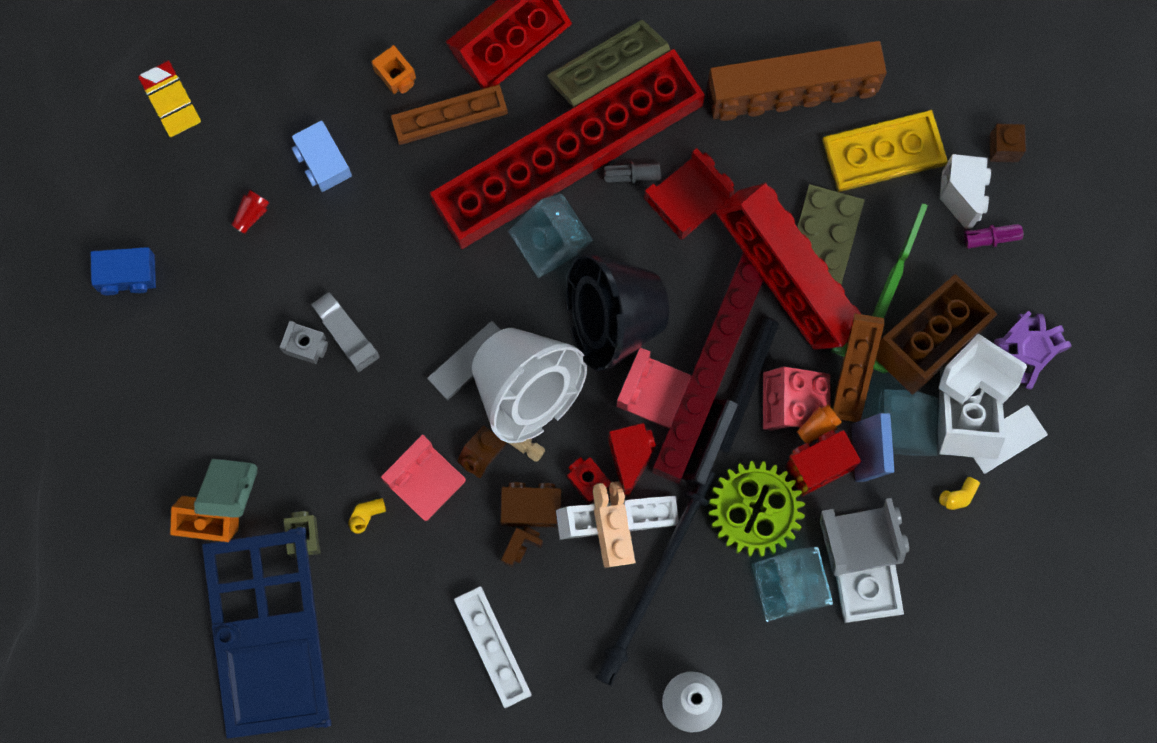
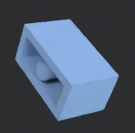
(321, 156)

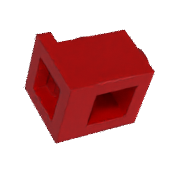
(584, 488)

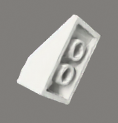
(970, 427)

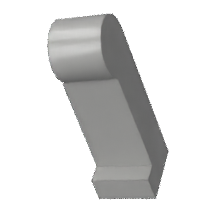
(345, 332)

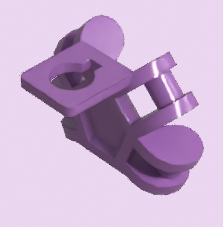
(1033, 346)

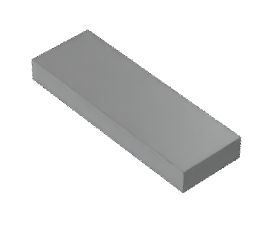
(458, 368)

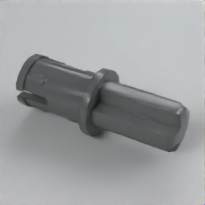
(632, 172)

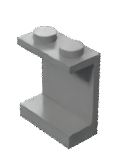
(864, 539)

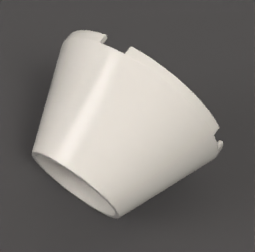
(526, 381)

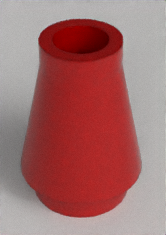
(249, 211)

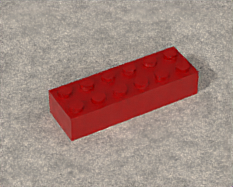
(789, 265)

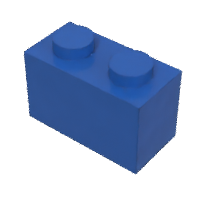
(123, 270)

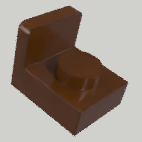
(516, 550)

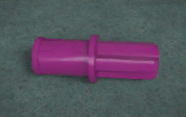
(992, 235)

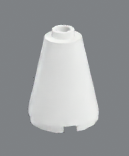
(682, 711)

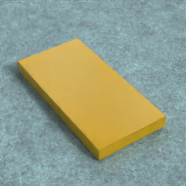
(885, 150)

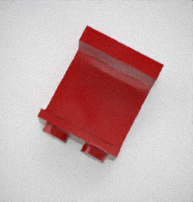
(690, 194)

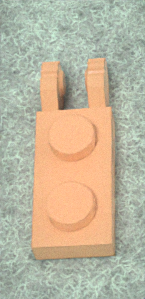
(613, 526)

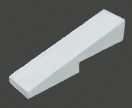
(641, 515)

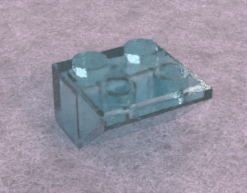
(792, 583)

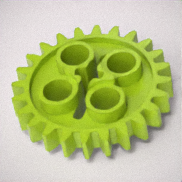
(780, 520)

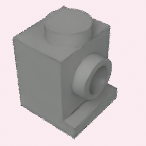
(291, 343)

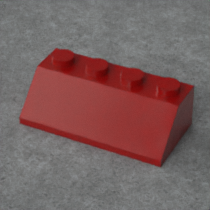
(506, 37)

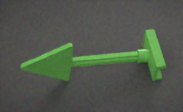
(892, 281)

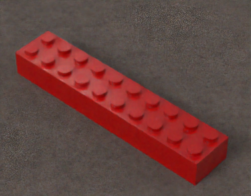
(567, 148)

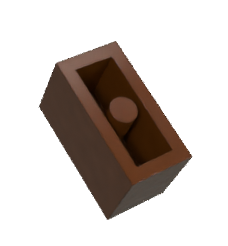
(530, 505)

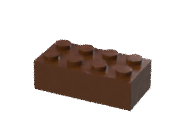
(933, 334)

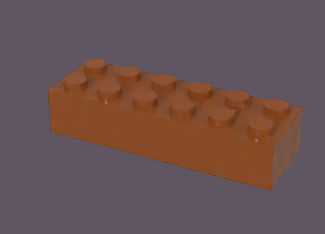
(796, 80)

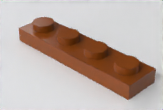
(449, 114)
(857, 367)

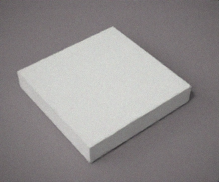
(870, 594)

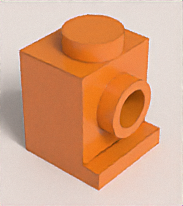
(393, 62)

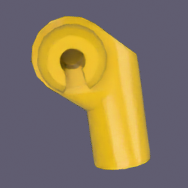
(960, 498)
(362, 514)

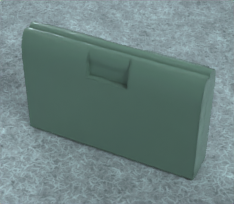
(225, 488)

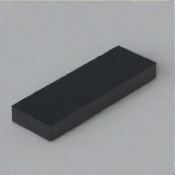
(709, 441)

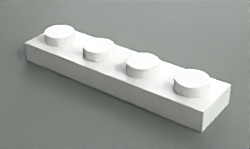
(492, 647)

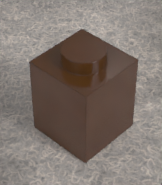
(1007, 143)

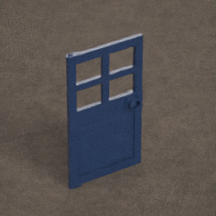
(268, 663)

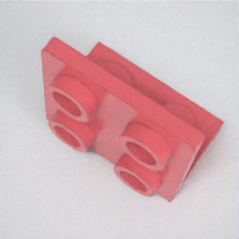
(653, 390)
(793, 396)
(423, 478)

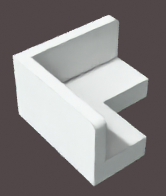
(983, 367)

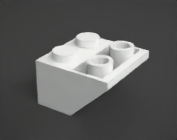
(964, 188)

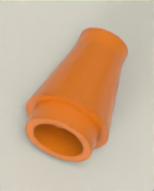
(819, 423)

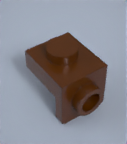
(480, 451)

